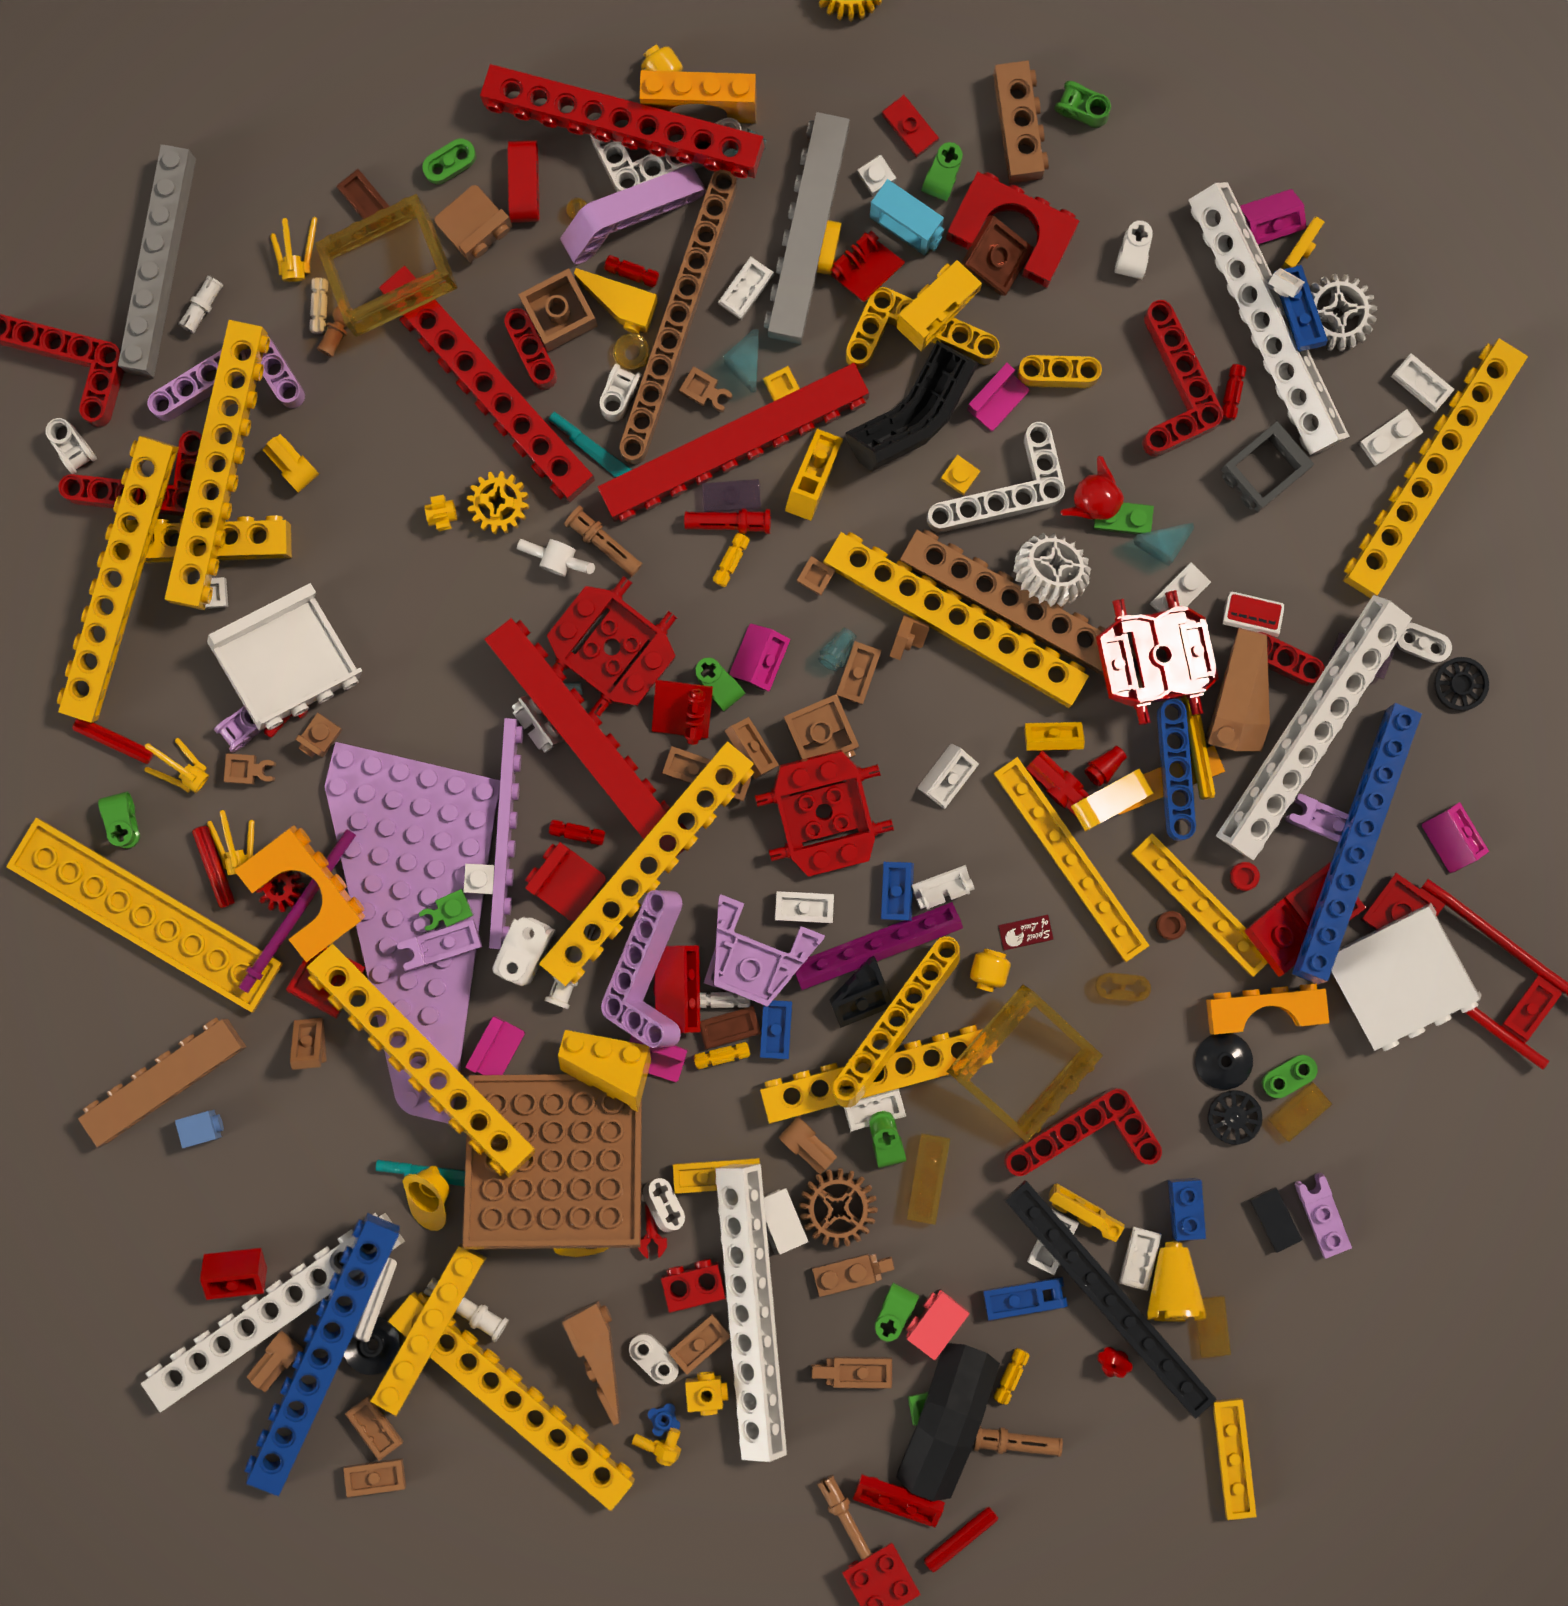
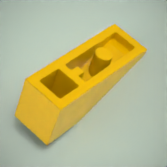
(625, 303)
(813, 474)

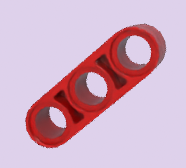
(523, 181)
(526, 336)
(1298, 660)

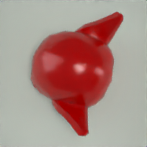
(1096, 495)

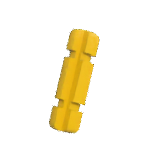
(731, 559)
(721, 1055)
(1011, 1376)

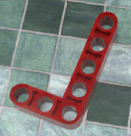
(68, 352)
(1182, 381)
(173, 496)
(1083, 1130)

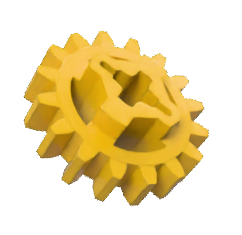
(485, 500)

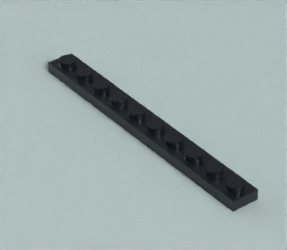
(1110, 1299)

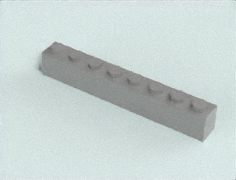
(808, 226)
(157, 261)

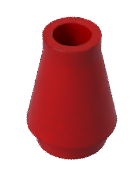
(1104, 767)

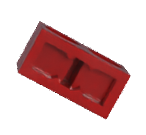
(695, 1294)

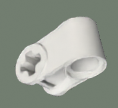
(1133, 254)
(621, 388)
(73, 448)

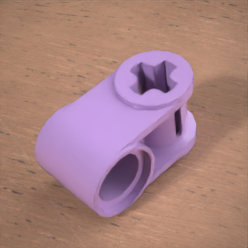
(237, 729)

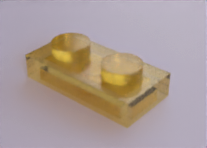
(1300, 1111)

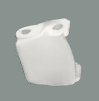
(520, 953)

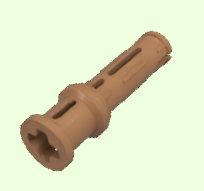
(593, 533)
(1052, 1446)

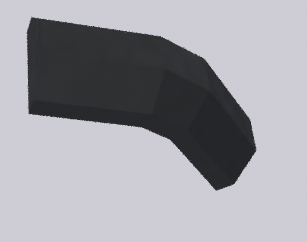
(919, 414)
(948, 1422)

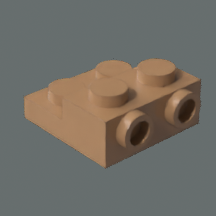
(822, 729)

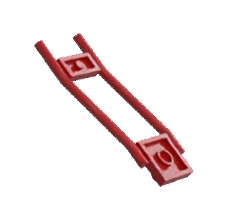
(1403, 897)

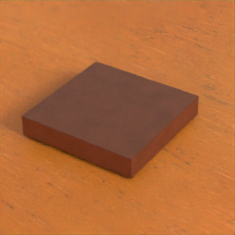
(997, 255)

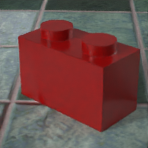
(233, 1273)

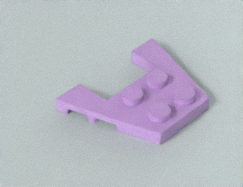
(751, 966)

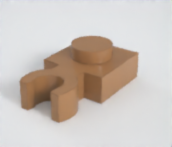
(701, 388)
(243, 769)

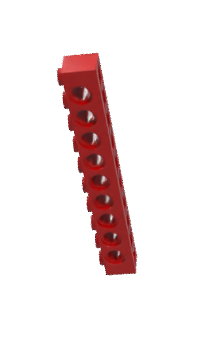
(502, 81)
(577, 476)

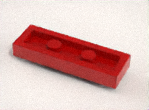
(898, 1501)

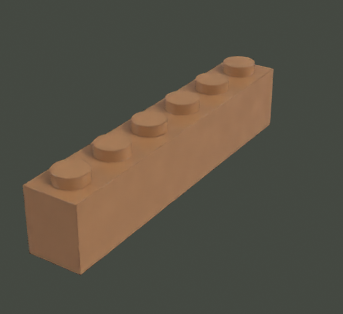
(161, 1082)

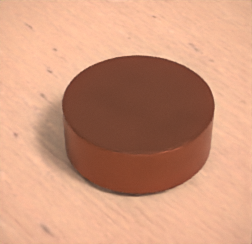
(1171, 925)

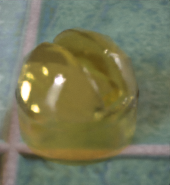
(571, 208)

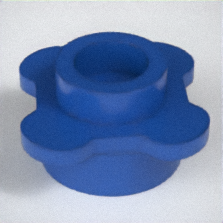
(666, 1411)

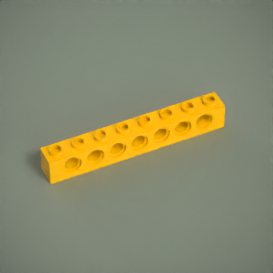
(778, 1109)

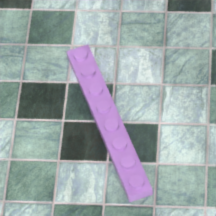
(506, 822)

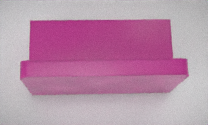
(1275, 216)
(998, 398)
(759, 656)
(1455, 838)
(495, 1048)
(665, 1061)

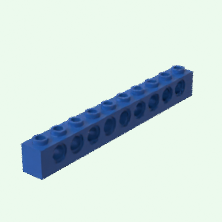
(1356, 844)
(273, 1475)

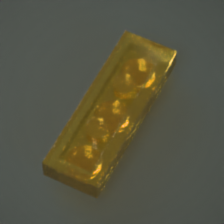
(928, 1178)

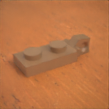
(850, 1273)
(855, 1372)

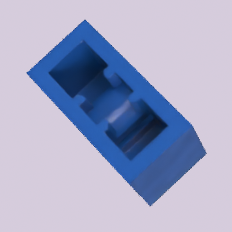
(1186, 1209)

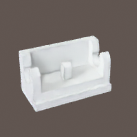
(782, 1222)

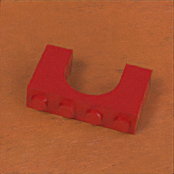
(989, 196)

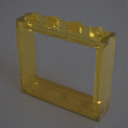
(402, 298)
(992, 1037)

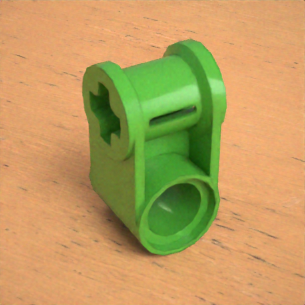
(1081, 104)
(942, 175)
(725, 688)
(119, 815)
(886, 1140)
(896, 1307)

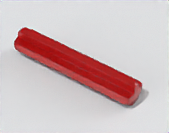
(113, 740)
(213, 866)
(961, 1539)

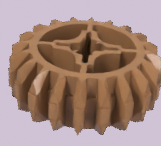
(821, 1227)

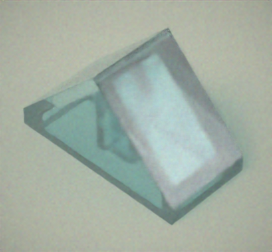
(744, 360)
(1164, 543)

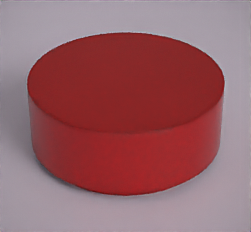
(1244, 876)

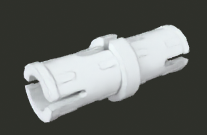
(200, 304)

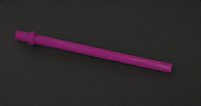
(256, 970)

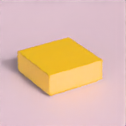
(781, 383)

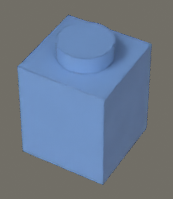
(199, 1128)

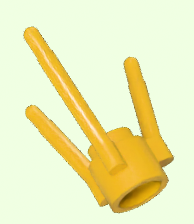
(292, 267)
(192, 777)
(233, 858)

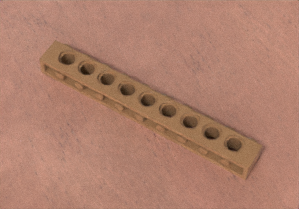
(991, 601)

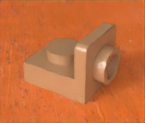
(910, 633)
(318, 736)

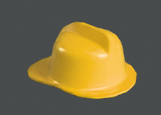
(426, 1197)

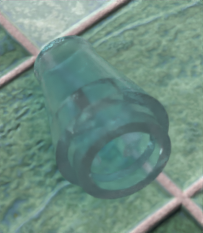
(837, 650)

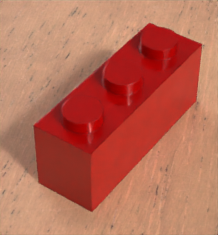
(679, 987)

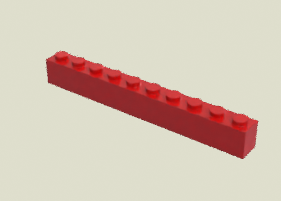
(734, 442)
(580, 729)

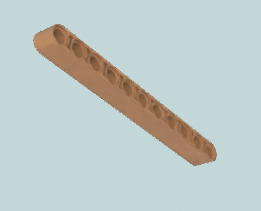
(678, 302)

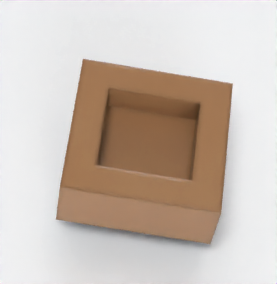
(816, 576)

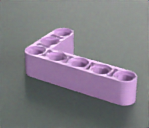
(627, 208)
(203, 389)
(636, 967)

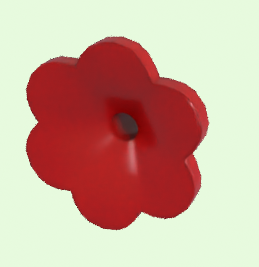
(1114, 1362)

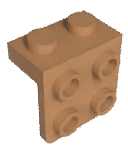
(473, 223)

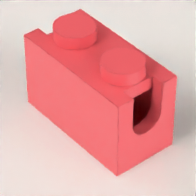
(936, 1323)

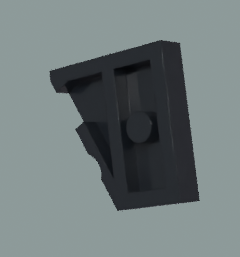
(861, 995)

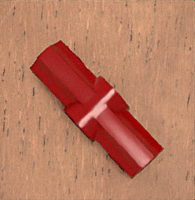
(1060, 784)

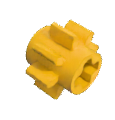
(440, 512)

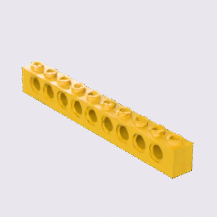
(237, 338)
(1507, 362)
(130, 569)
(963, 634)
(555, 960)
(334, 963)
(605, 1491)

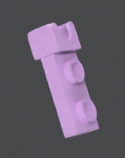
(1318, 818)
(441, 944)
(1323, 1217)

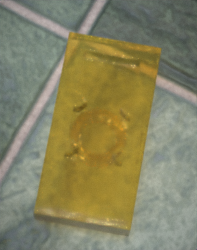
(1214, 1329)

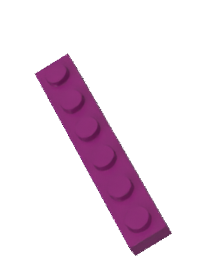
(880, 944)

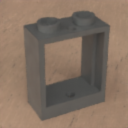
(1289, 450)

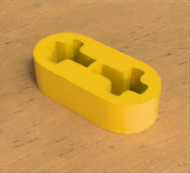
(829, 247)

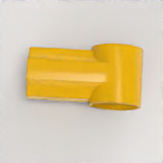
(294, 467)

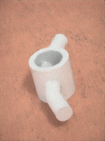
(556, 557)

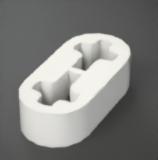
(663, 1205)

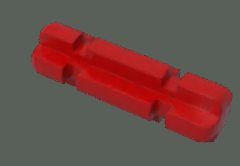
(631, 271)
(1233, 391)
(577, 832)

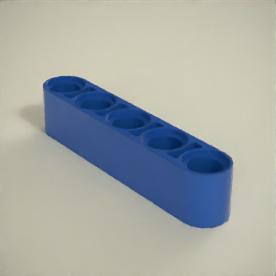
(1181, 756)

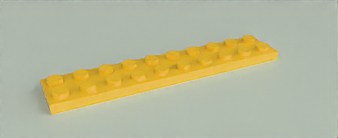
(141, 913)

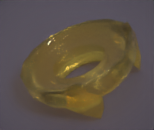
(621, 346)

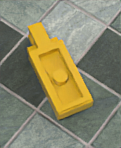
(1086, 1212)

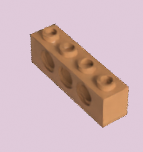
(1019, 77)

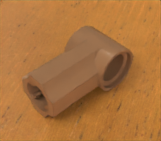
(802, 1141)
(278, 1357)

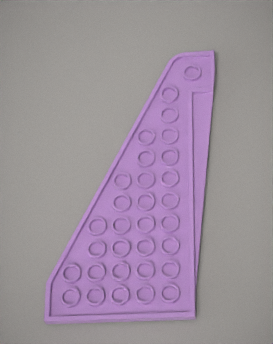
(410, 848)

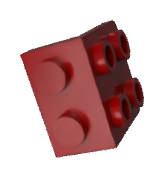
(565, 881)

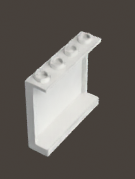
(283, 658)
(1403, 978)

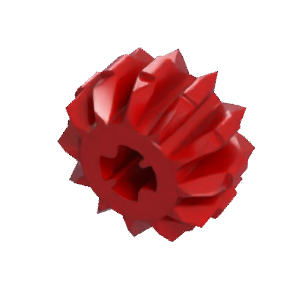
(281, 899)

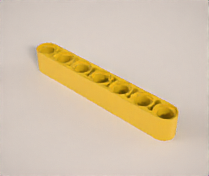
(898, 1008)

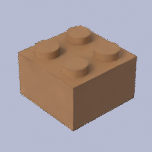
(558, 310)

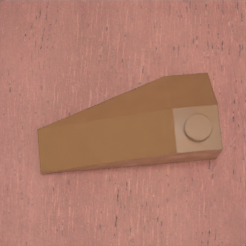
(1242, 705)
(592, 1338)

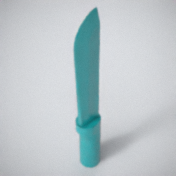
(594, 450)
(452, 1176)

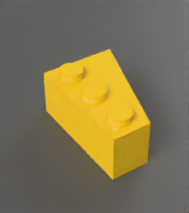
(607, 1064)

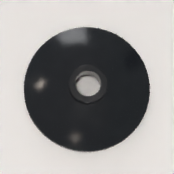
(1209, 1061)
(376, 1361)

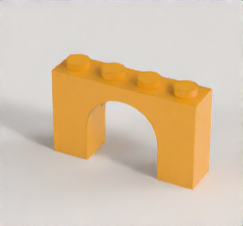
(727, 91)
(338, 909)

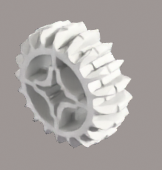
(1361, 308)
(1052, 570)

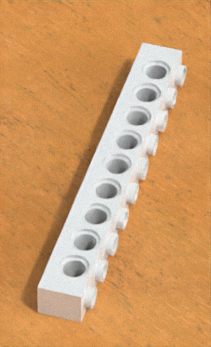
(1257, 275)
(1314, 726)
(751, 1312)
(166, 1392)

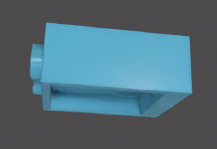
(907, 218)

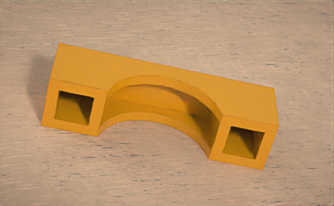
(1304, 1007)

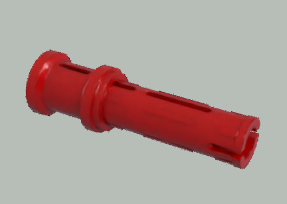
(741, 521)

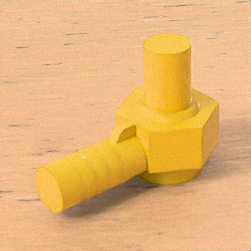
(665, 1450)

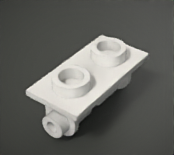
(544, 733)
(951, 883)

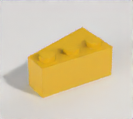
(937, 304)

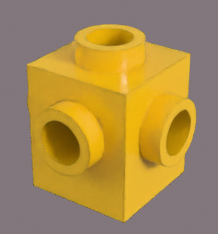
(698, 1401)

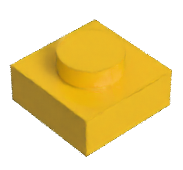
(960, 475)

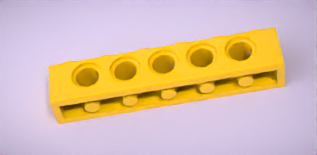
(276, 545)

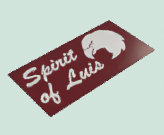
(1025, 932)

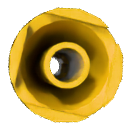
(1175, 1287)

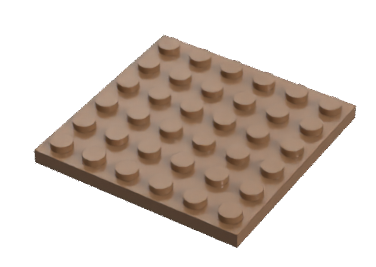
(578, 1183)

